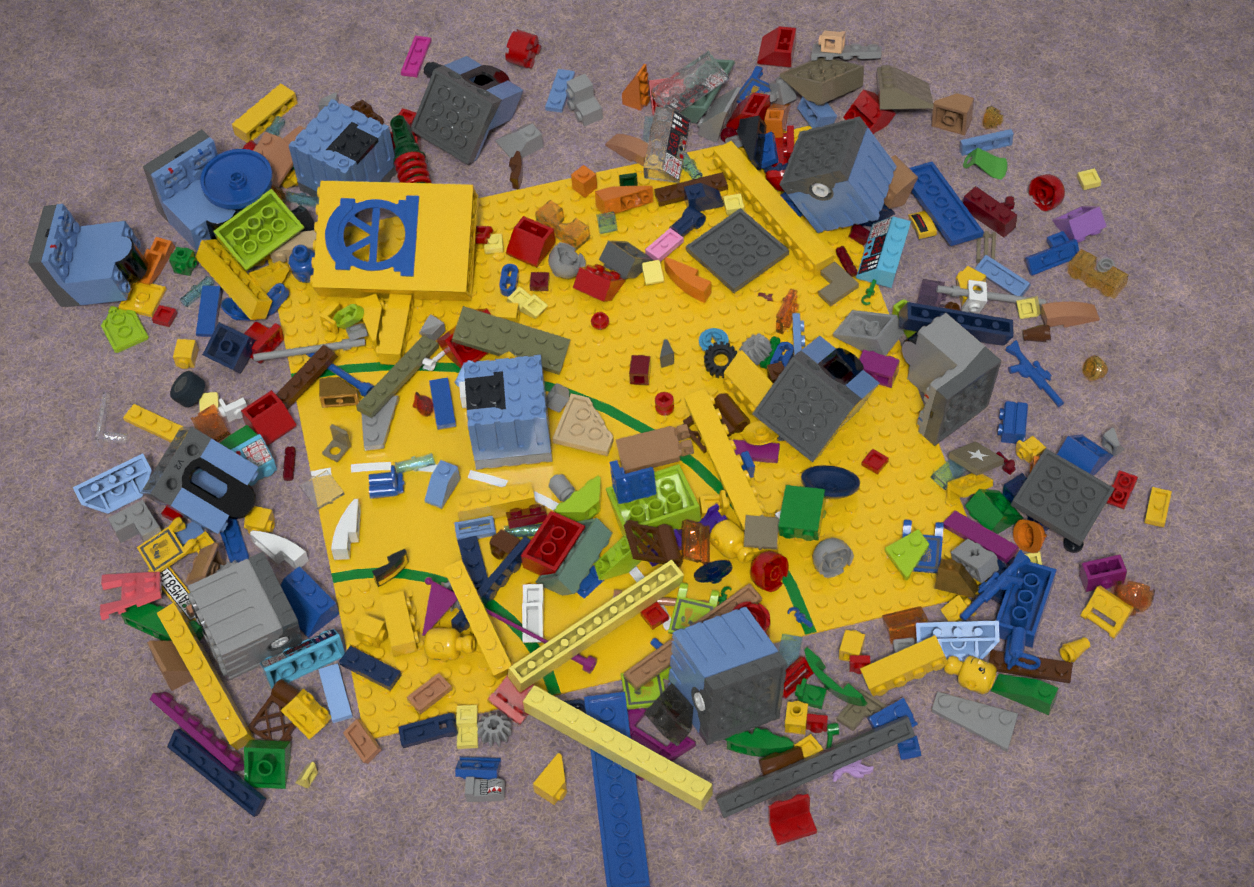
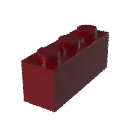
(990, 212)

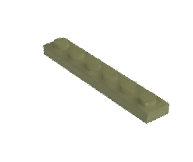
(397, 377)

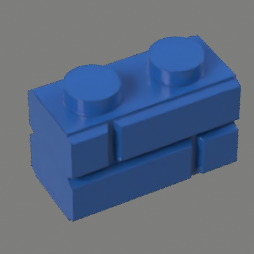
(1014, 422)

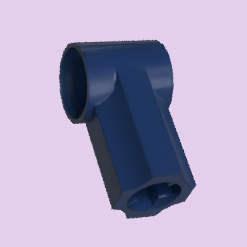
(690, 219)

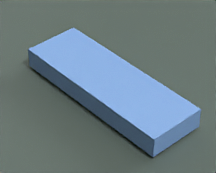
(335, 693)

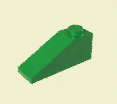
(1027, 692)

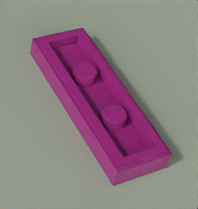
(759, 453)

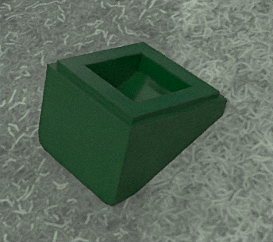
(628, 179)

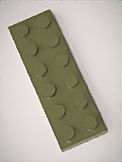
(500, 335)

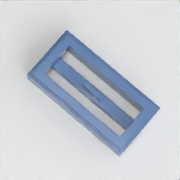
(475, 530)

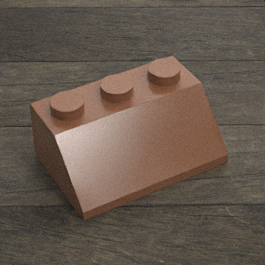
(278, 155)

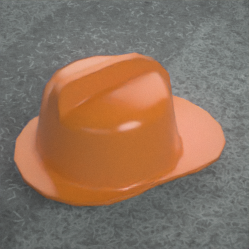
(1029, 535)

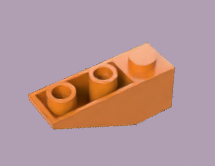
(636, 92)
(776, 119)
(622, 198)

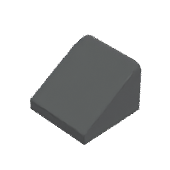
(666, 355)

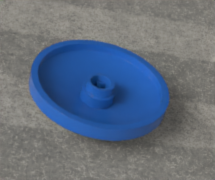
(236, 178)

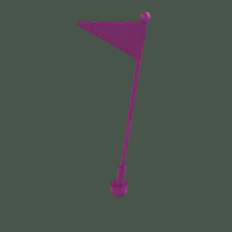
(443, 599)

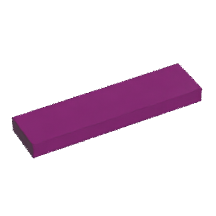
(979, 534)

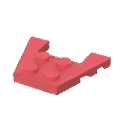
(136, 589)

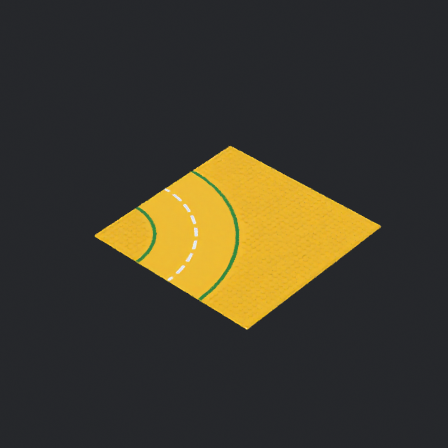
(599, 369)

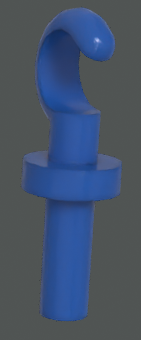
(800, 617)

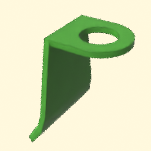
(992, 165)

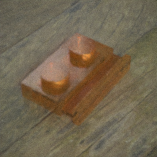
(784, 315)
(211, 423)
(695, 542)

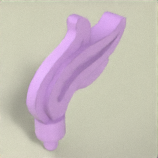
(854, 769)

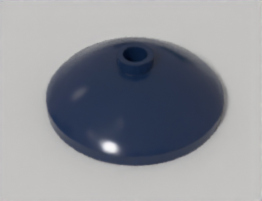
(835, 480)

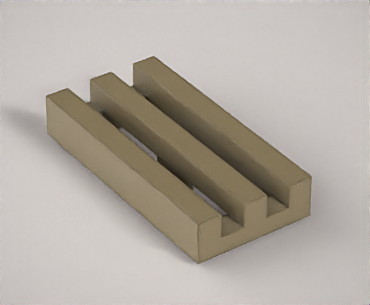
(986, 235)

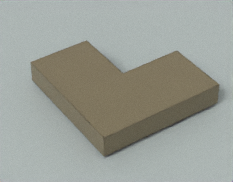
(840, 284)
(853, 715)

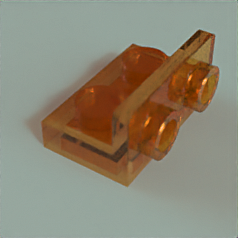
(903, 623)

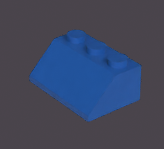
(308, 601)

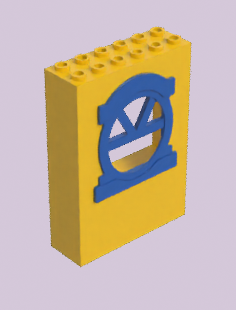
(436, 250)

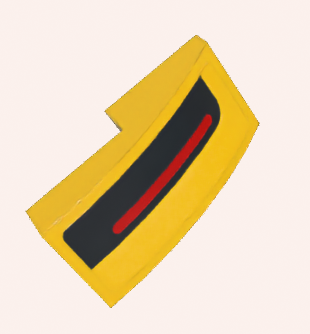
(922, 224)

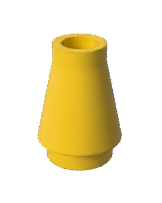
(1073, 650)

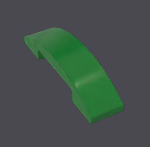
(847, 694)

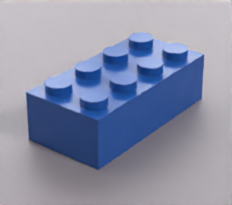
(1026, 603)

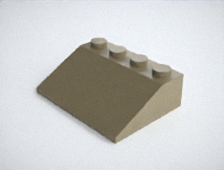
(824, 79)
(901, 90)

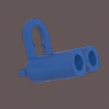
(386, 484)
(1015, 649)

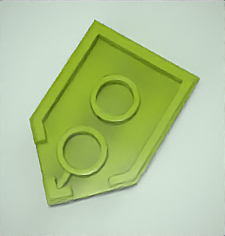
(123, 329)

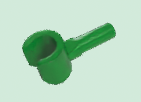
(832, 729)

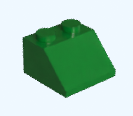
(993, 510)
(267, 763)

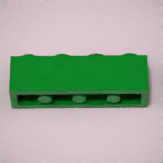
(146, 620)

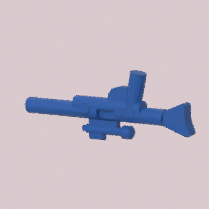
(1037, 375)
(995, 583)

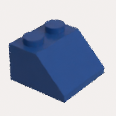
(1084, 453)

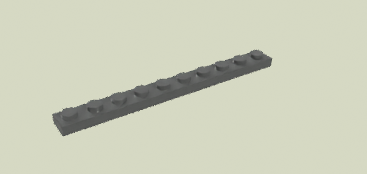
(814, 766)

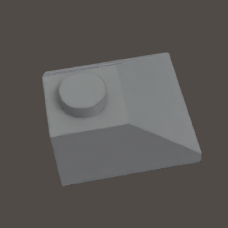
(523, 139)

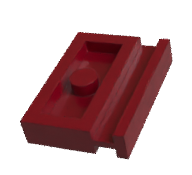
(522, 517)

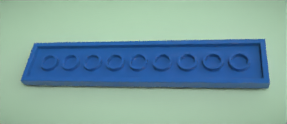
(617, 801)

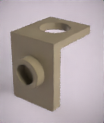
(340, 440)

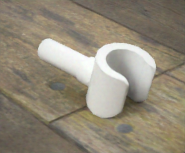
(430, 363)

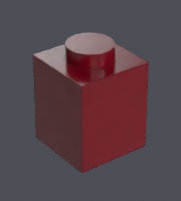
(640, 370)

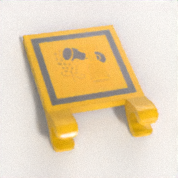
(165, 547)

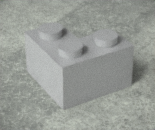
(582, 100)
(134, 521)

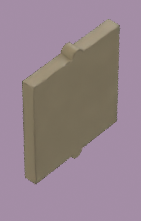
(761, 532)

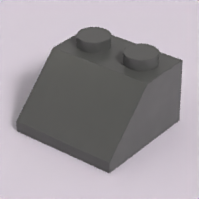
(624, 258)

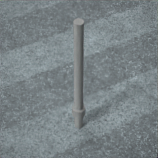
(956, 291)
(345, 344)

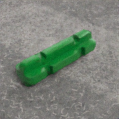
(774, 341)

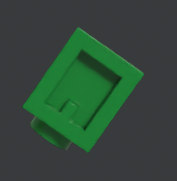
(810, 694)

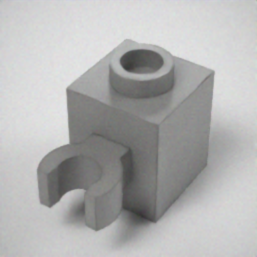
(781, 92)

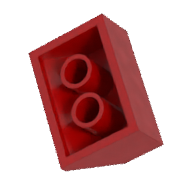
(459, 353)
(551, 544)

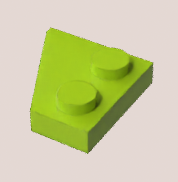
(907, 552)

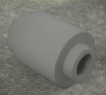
(561, 487)

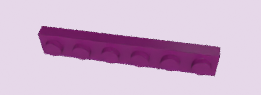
(200, 733)

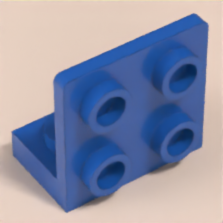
(633, 484)

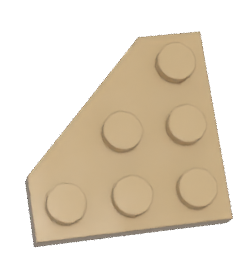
(583, 427)

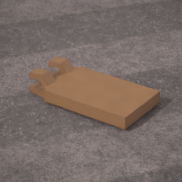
(654, 448)

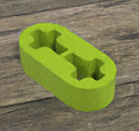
(348, 316)

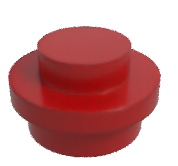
(599, 320)

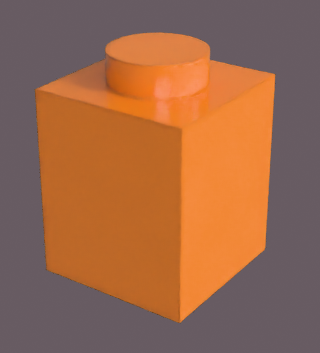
(584, 181)

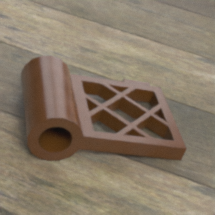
(731, 416)
(664, 543)
(281, 695)

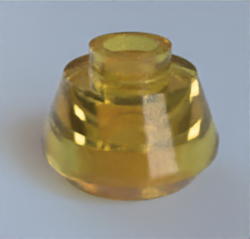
(992, 118)
(1094, 368)

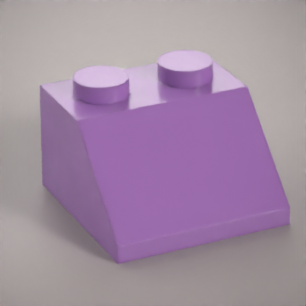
(1081, 222)

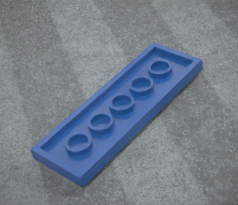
(944, 205)

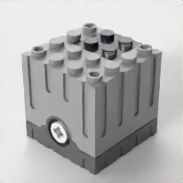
(244, 615)

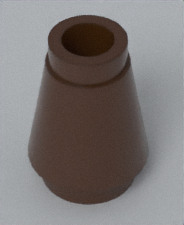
(1038, 333)

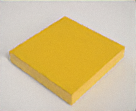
(143, 298)

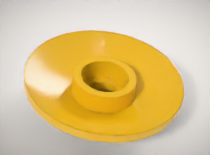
(758, 433)

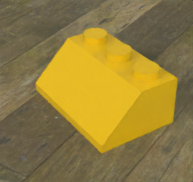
(746, 381)

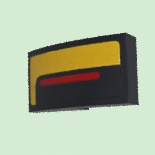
(395, 565)

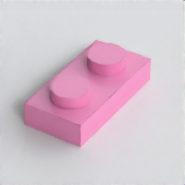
(664, 245)

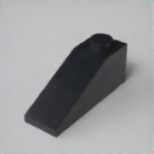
(752, 135)

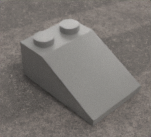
(718, 115)
(870, 331)

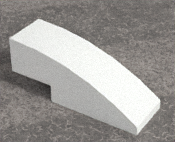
(346, 531)
(279, 548)
(533, 611)

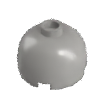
(565, 261)
(831, 557)

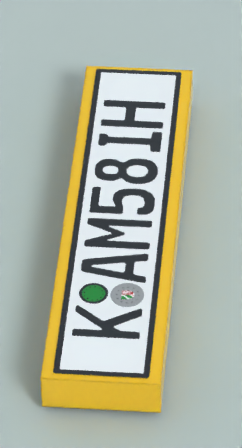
(175, 590)

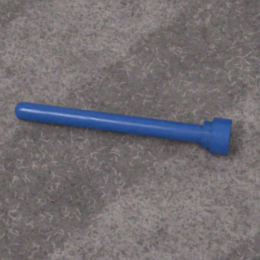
(364, 388)

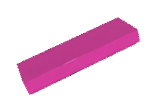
(416, 56)

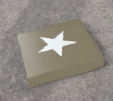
(976, 458)

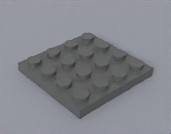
(737, 250)
(1062, 497)

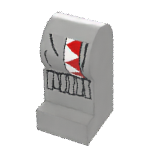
(484, 790)

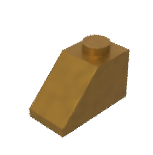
(336, 392)
(955, 579)

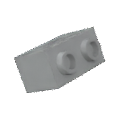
(976, 560)

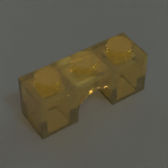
(572, 233)
(1109, 282)

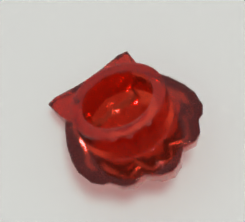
(423, 404)

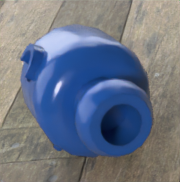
(300, 263)

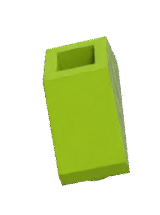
(582, 503)
(616, 560)

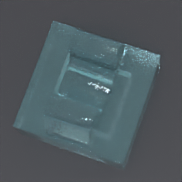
(606, 222)

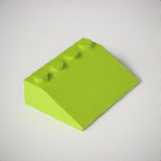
(258, 230)
(669, 506)

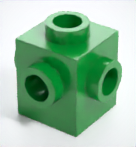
(183, 261)

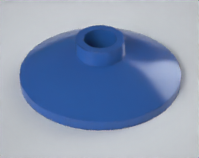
(233, 310)

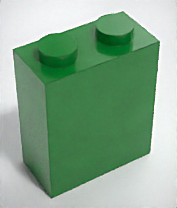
(802, 512)

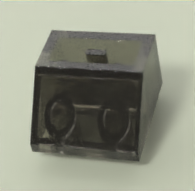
(672, 714)

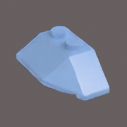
(116, 486)
(961, 637)

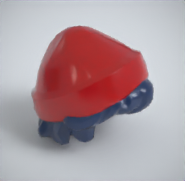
(775, 175)

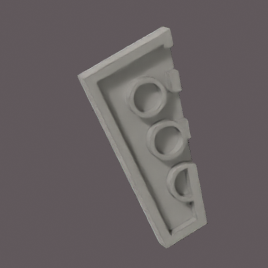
(862, 52)

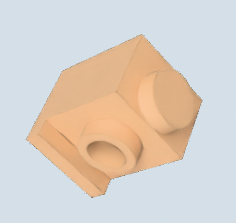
(830, 46)

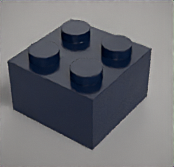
(229, 348)

